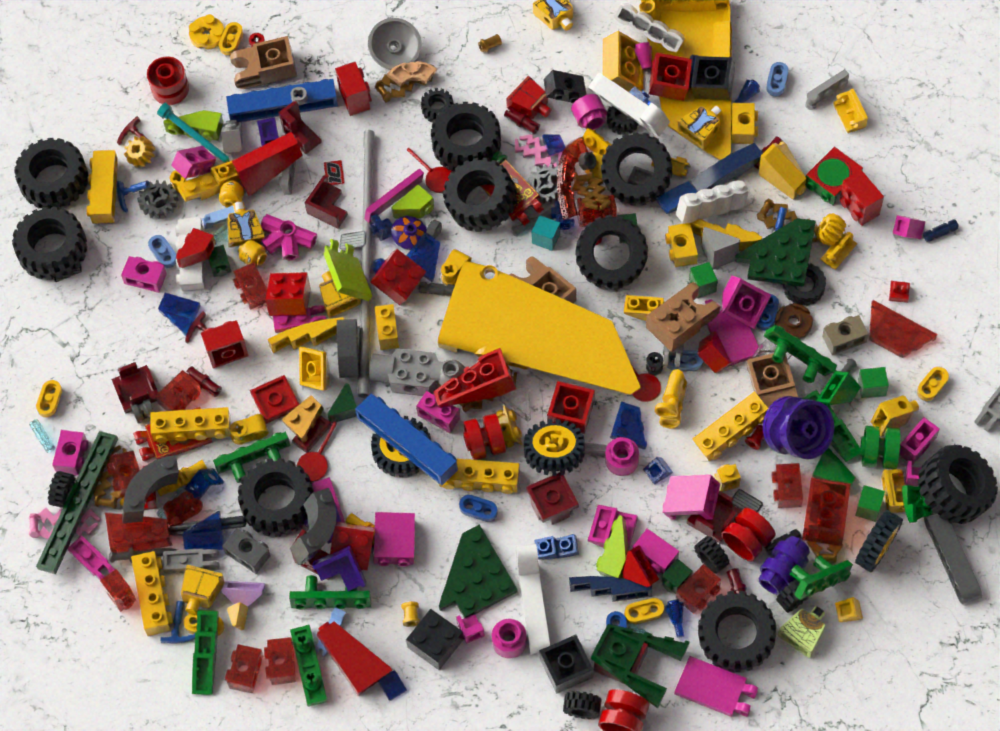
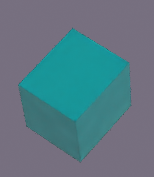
(545, 233)

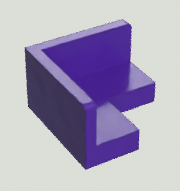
(341, 562)

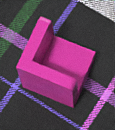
(909, 227)
(911, 474)
(471, 628)

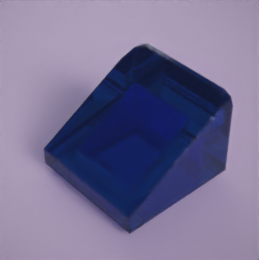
(553, 143)
(657, 470)
(392, 685)

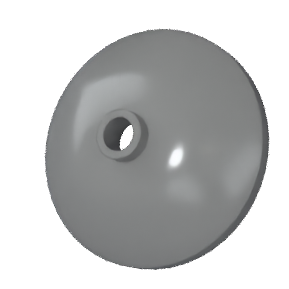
(394, 33)

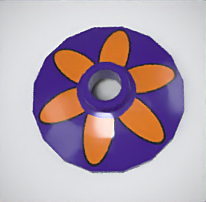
(404, 237)

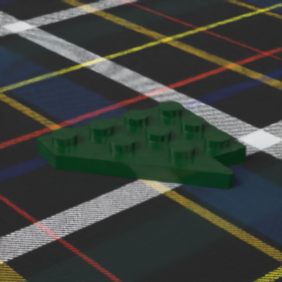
(781, 255)
(476, 576)

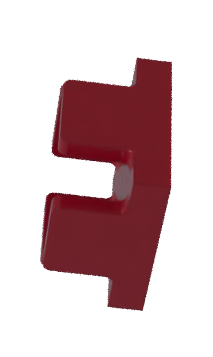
(134, 386)
(552, 499)
(723, 515)

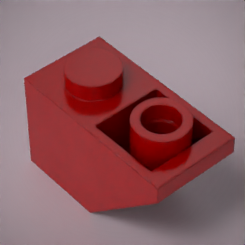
(196, 248)

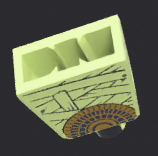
(803, 630)

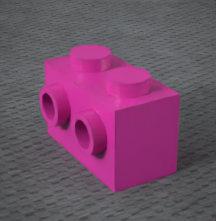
(658, 552)

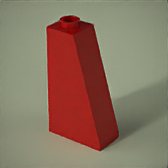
(267, 161)
(353, 659)

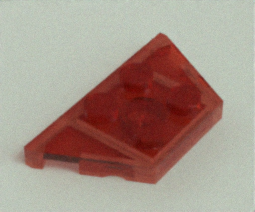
(896, 331)

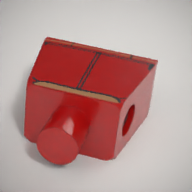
(529, 99)

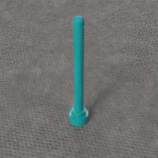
(165, 111)

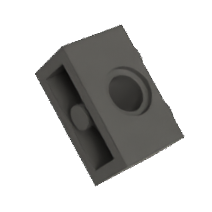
(251, 560)

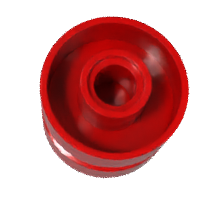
(167, 80)
(479, 438)
(748, 534)
(623, 711)

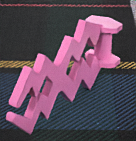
(534, 151)
(46, 514)

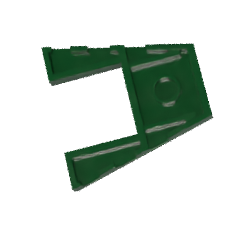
(619, 650)

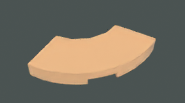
(412, 72)

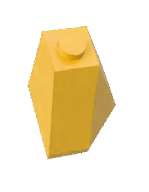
(782, 170)

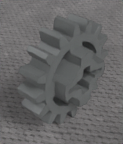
(539, 181)
(158, 199)

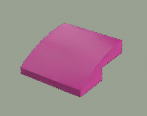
(603, 522)

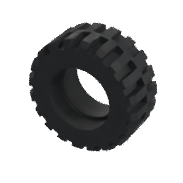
(460, 118)
(636, 144)
(47, 154)
(469, 177)
(44, 223)
(618, 227)
(970, 471)
(266, 476)
(743, 605)

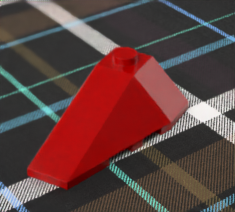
(483, 380)

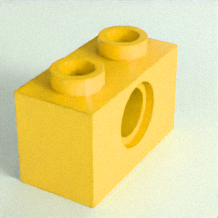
(741, 132)
(683, 235)
(386, 327)

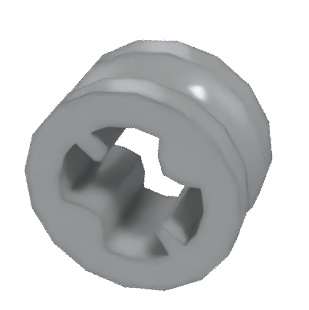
(300, 91)

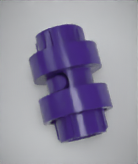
(776, 571)

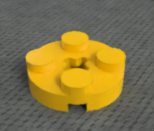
(203, 24)

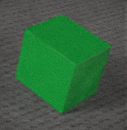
(705, 278)
(873, 382)
(870, 503)

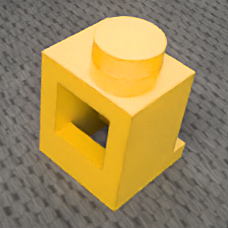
(727, 474)

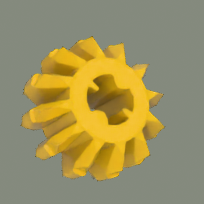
(139, 151)
(830, 229)

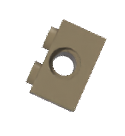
(838, 342)

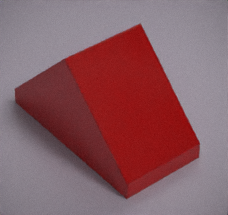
(713, 352)
(638, 568)

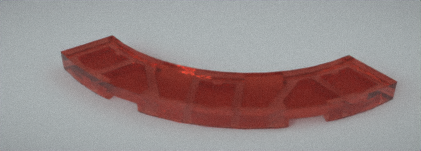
(565, 176)

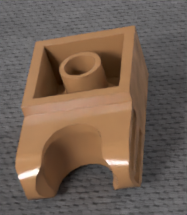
(264, 63)
(548, 280)
(680, 317)
(771, 388)

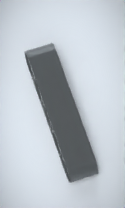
(953, 558)

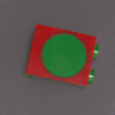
(829, 173)

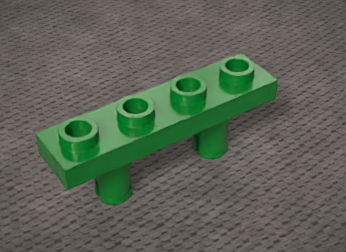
(794, 346)
(247, 454)
(827, 577)
(328, 599)
(308, 665)

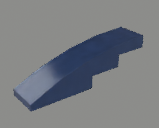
(728, 167)
(618, 588)

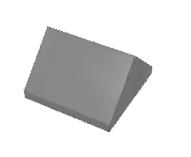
(719, 247)

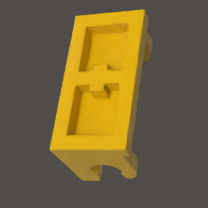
(850, 111)
(892, 485)

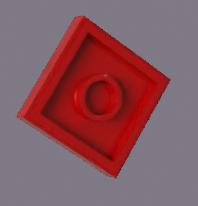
(274, 399)

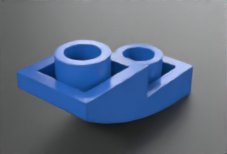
(670, 199)
(557, 547)

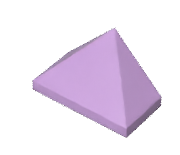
(242, 591)

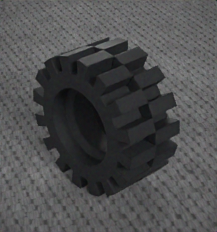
(435, 96)
(620, 126)
(60, 488)
(711, 554)
(787, 598)
(582, 705)

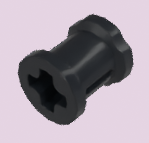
(650, 360)

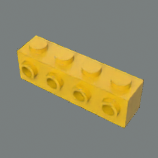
(103, 186)
(190, 424)
(731, 426)
(485, 476)
(151, 593)

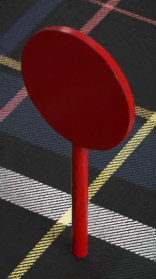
(435, 177)
(649, 386)
(314, 462)

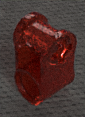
(180, 509)

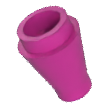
(644, 54)

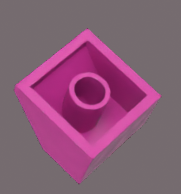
(744, 301)

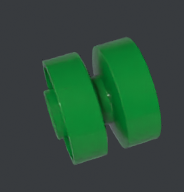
(874, 447)

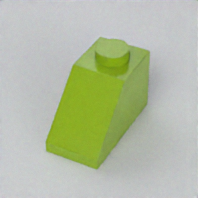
(414, 204)

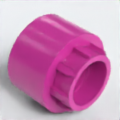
(589, 111)
(618, 465)
(505, 628)

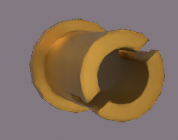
(485, 45)

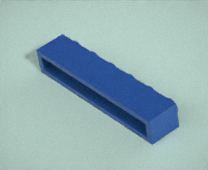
(270, 102)
(407, 439)

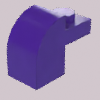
(267, 130)

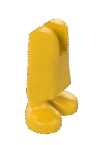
(673, 400)

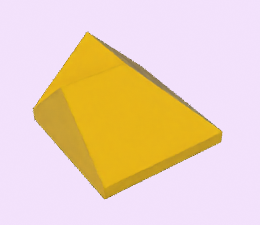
(314, 368)

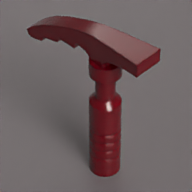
(131, 126)
(197, 323)

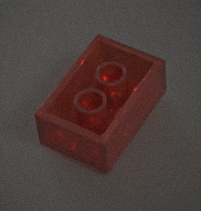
(826, 511)

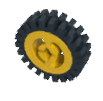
(554, 447)
(394, 461)
(878, 540)

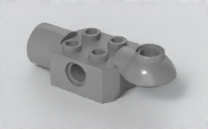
(412, 371)

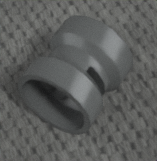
(147, 409)

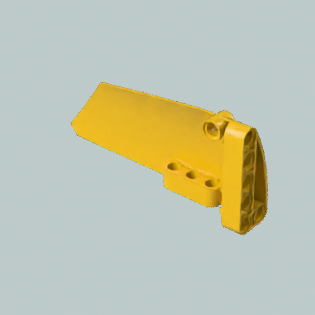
(708, 34)
(534, 330)

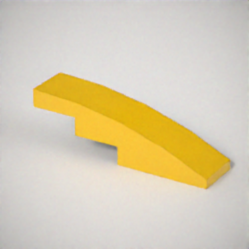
(315, 332)

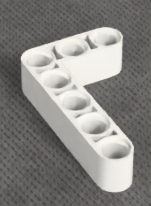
(647, 116)
(532, 597)

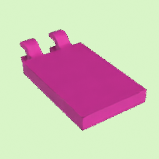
(735, 337)
(714, 687)

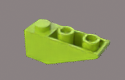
(204, 122)
(615, 553)

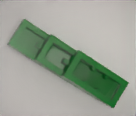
(842, 439)
(205, 652)

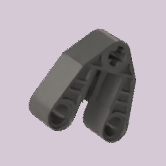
(348, 348)

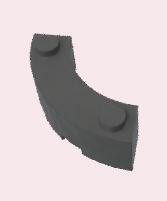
(144, 483)
(321, 523)

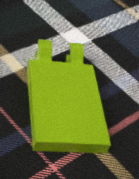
(347, 271)

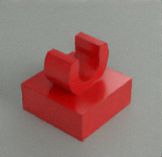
(899, 291)

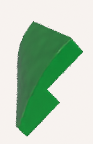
(833, 469)
(914, 503)

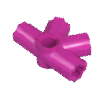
(288, 242)

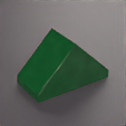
(343, 407)

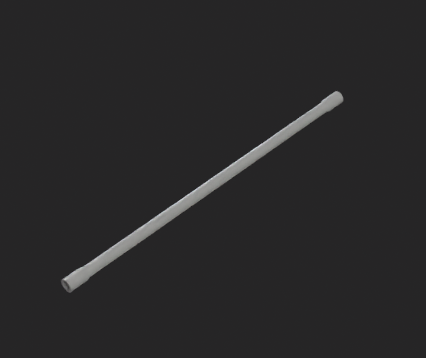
(364, 381)

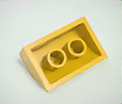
(621, 61)

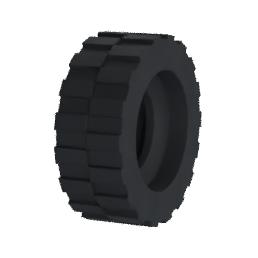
(811, 296)

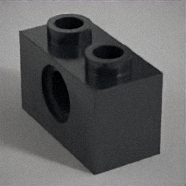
(564, 86)

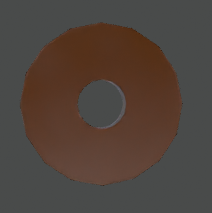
(796, 311)

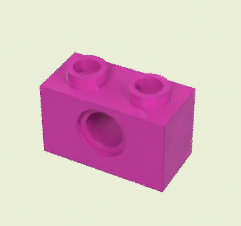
(151, 281)
(918, 440)
(69, 442)

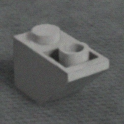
(232, 136)

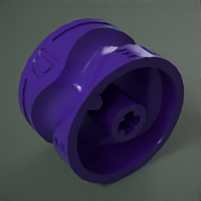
(798, 427)

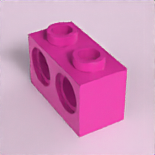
(193, 162)
(443, 417)

